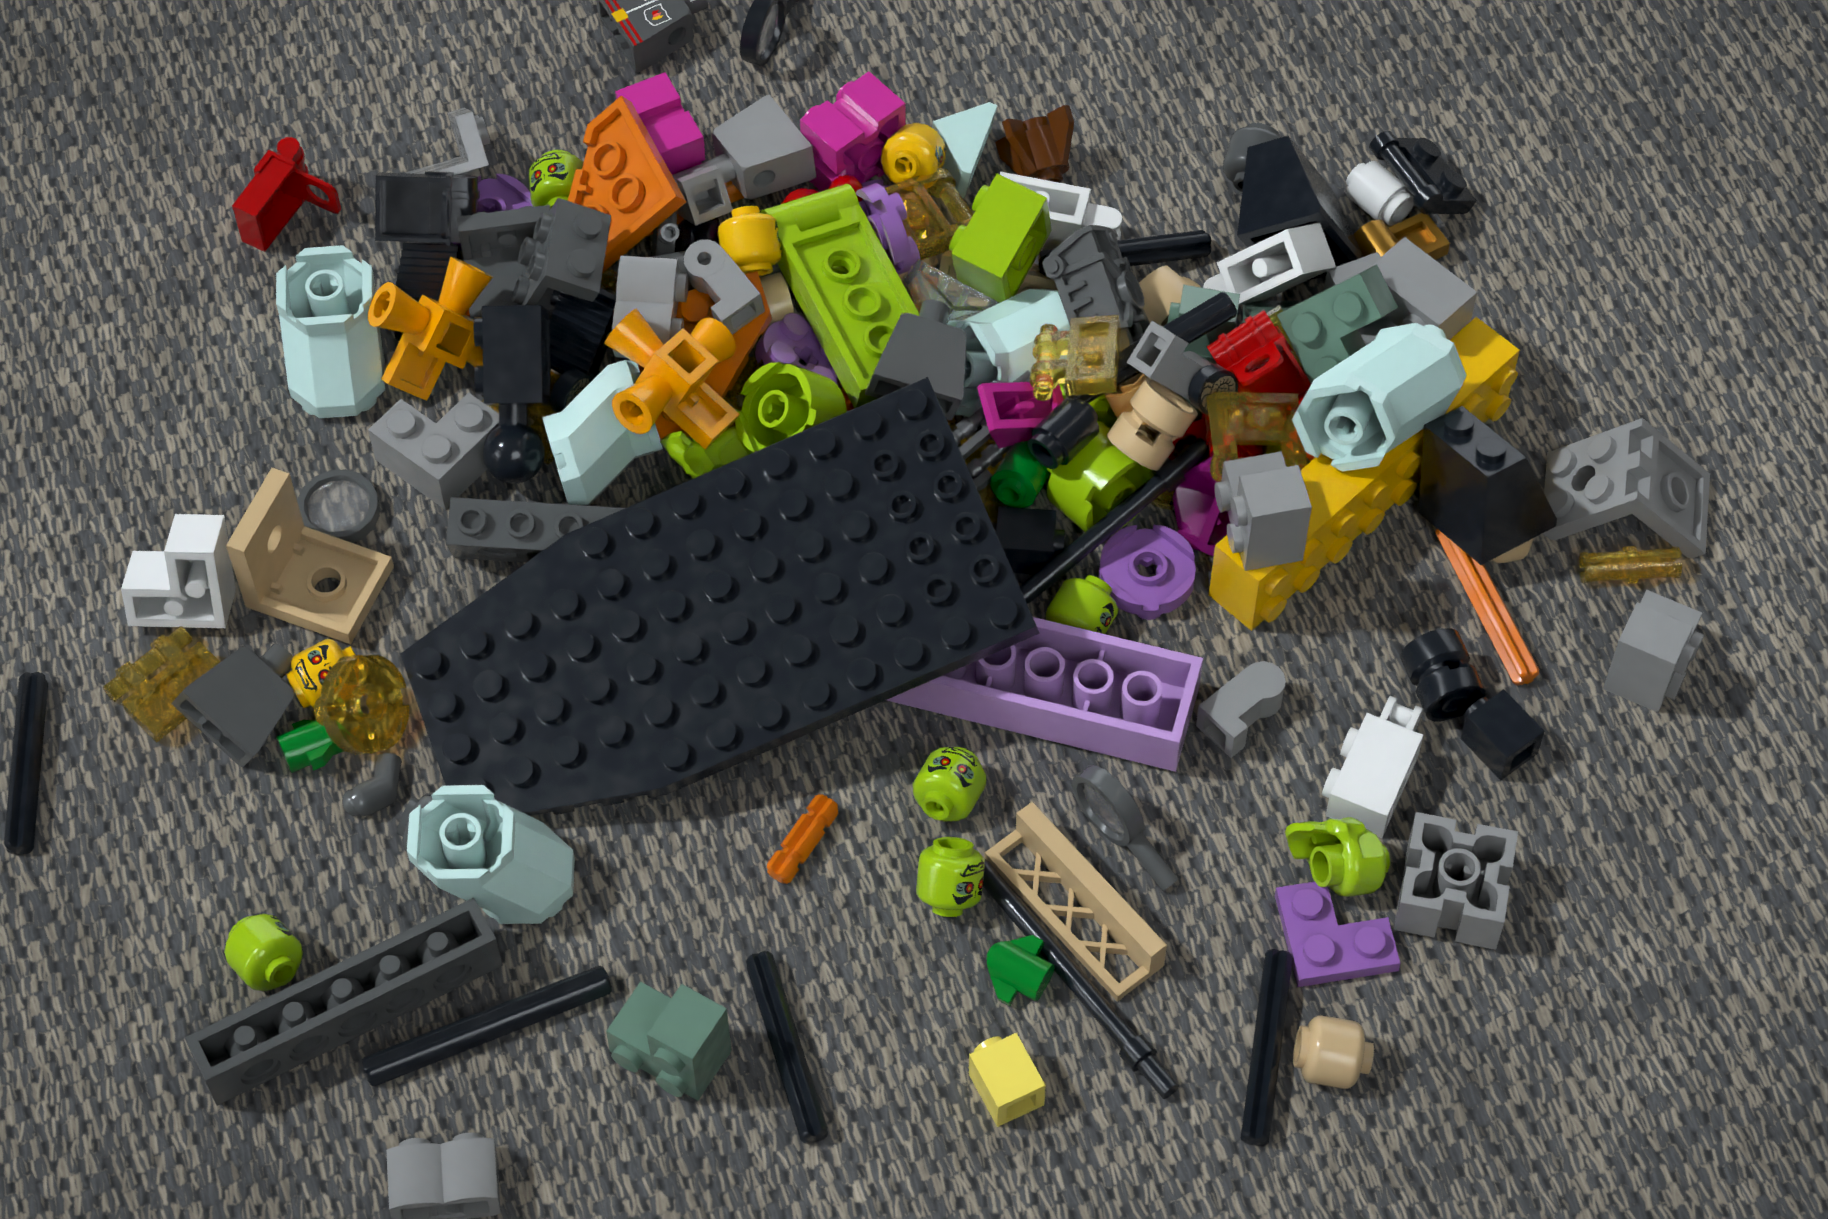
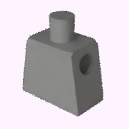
(762, 150)

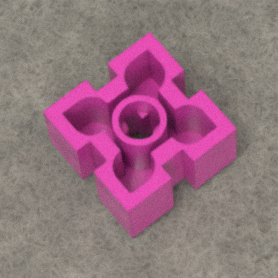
(667, 122)
(852, 130)

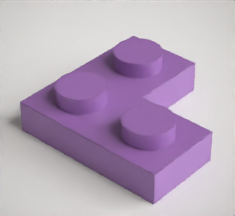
(1328, 950)

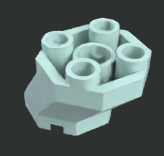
(326, 336)
(1003, 338)
(1379, 396)
(589, 439)
(491, 854)

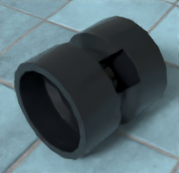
(1442, 674)

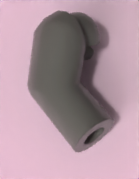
(376, 792)

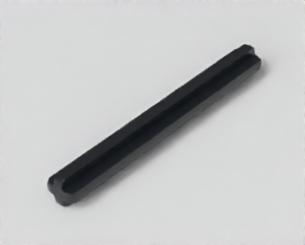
(486, 1025)

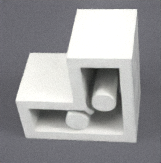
(186, 582)

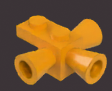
(431, 328)
(673, 377)

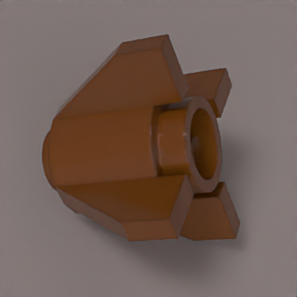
(1038, 145)

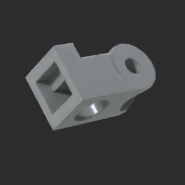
(704, 194)
(717, 275)
(1163, 359)
(1239, 703)

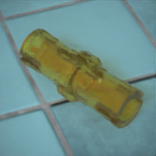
(1630, 565)

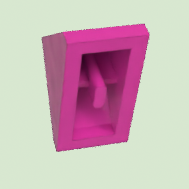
(1013, 410)

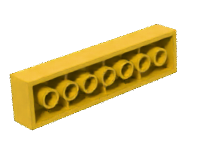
(1357, 499)

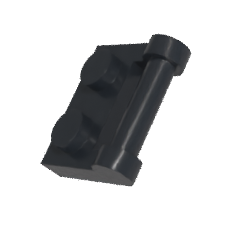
(1424, 174)

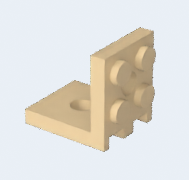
(283, 561)

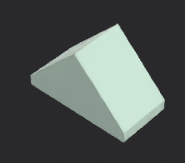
(965, 140)

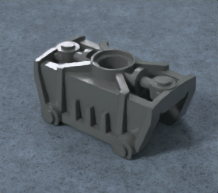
(1098, 281)

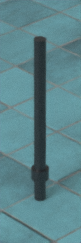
(1165, 479)
(1135, 1049)

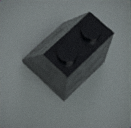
(1287, 193)
(1479, 488)

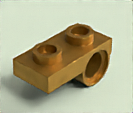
(1419, 229)

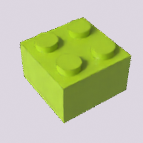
(1001, 238)

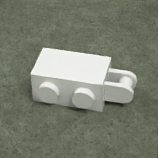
(1069, 208)
(1274, 264)
(1375, 767)

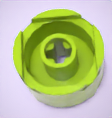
(785, 402)
(1095, 481)

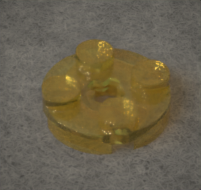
(341, 710)

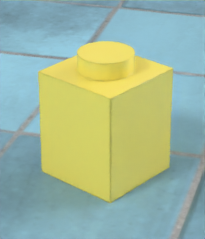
(1006, 1078)

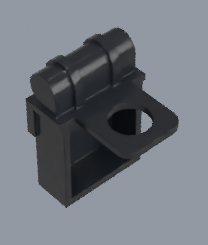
(423, 206)

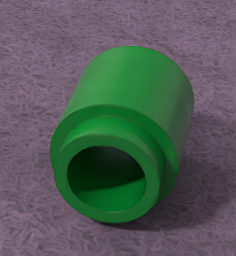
(1019, 477)

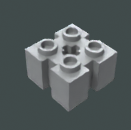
(1456, 880)

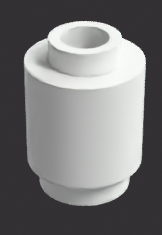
(1379, 193)

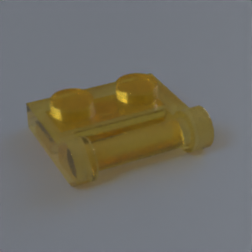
(924, 218)
(1253, 420)

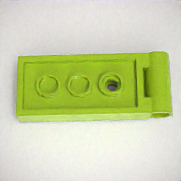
(841, 282)

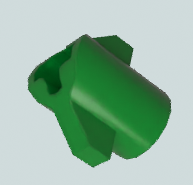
(307, 746)
(1017, 968)

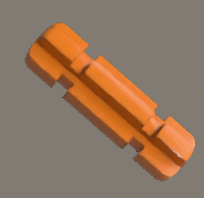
(802, 839)

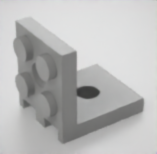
(1629, 473)

